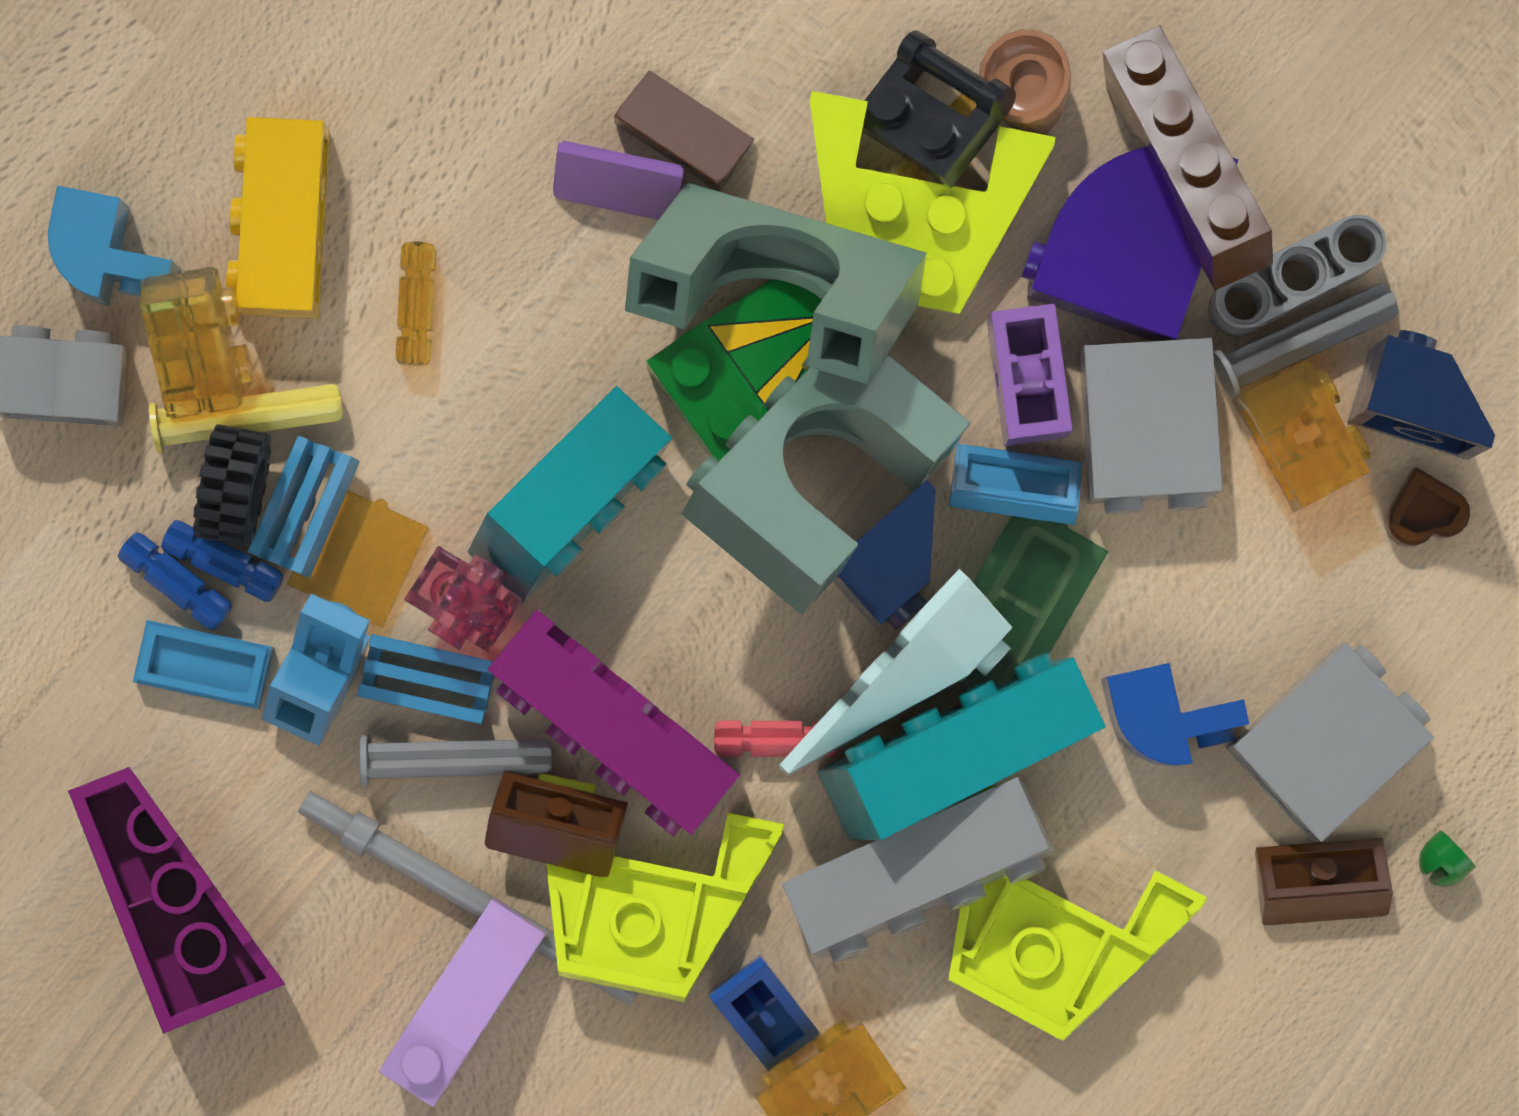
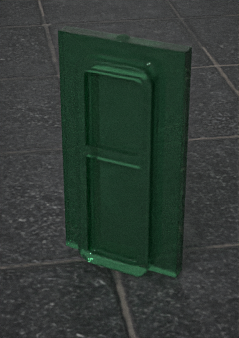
(1035, 584)

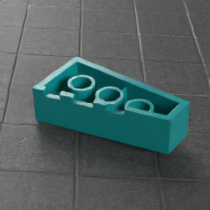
(960, 750)

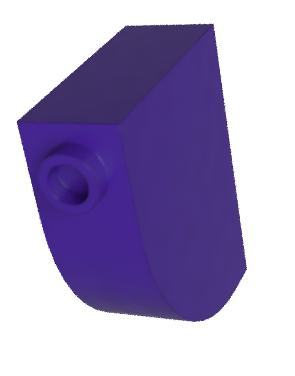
(1118, 252)

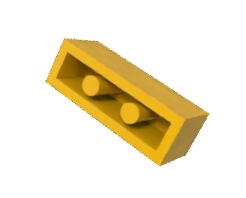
(279, 217)

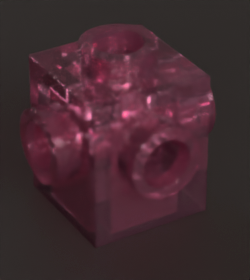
(463, 599)

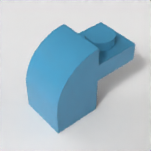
(87, 244)
(317, 669)

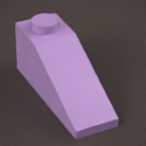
(462, 1002)

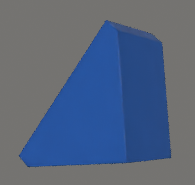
(763, 1012)

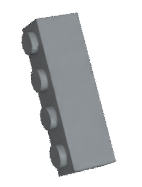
(919, 869)

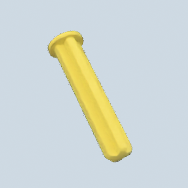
(256, 414)

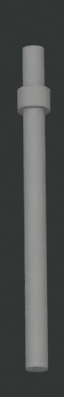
(362, 835)

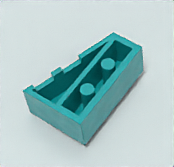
(571, 493)

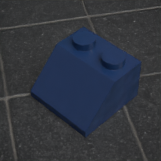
(1420, 397)
(893, 562)

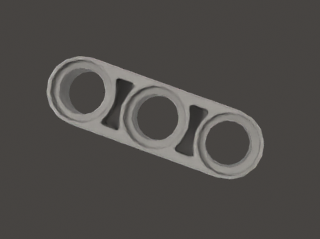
(1326, 266)

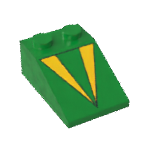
(736, 361)

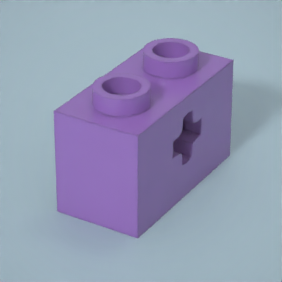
(1029, 375)

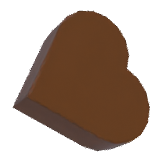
(1425, 510)

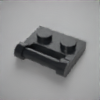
(924, 127)

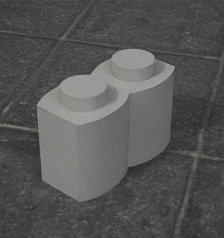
(62, 378)

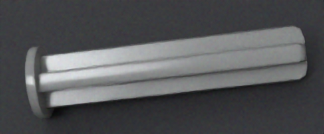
(1304, 338)
(453, 758)

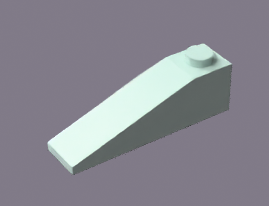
(931, 654)

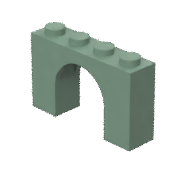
(718, 238)
(759, 514)

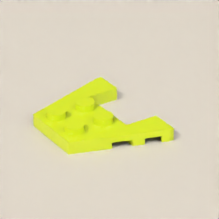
(952, 225)
(649, 922)
(1055, 958)

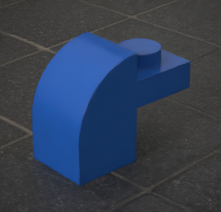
(1150, 722)

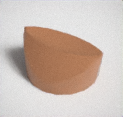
(1037, 71)

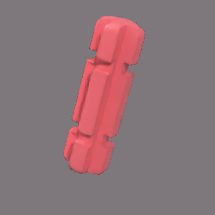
(760, 738)

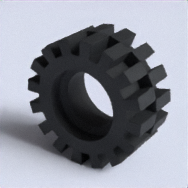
(231, 485)

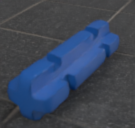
(222, 561)
(174, 581)

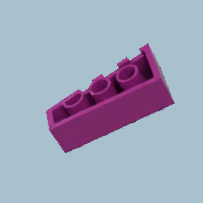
(613, 723)
(173, 917)

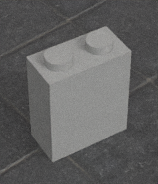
(1150, 424)
(1332, 740)

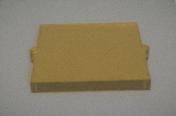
(364, 558)

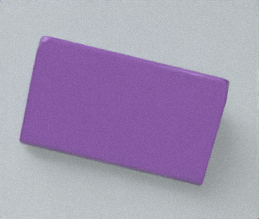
(615, 180)

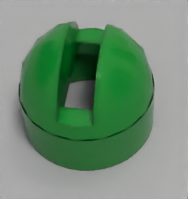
(1445, 860)

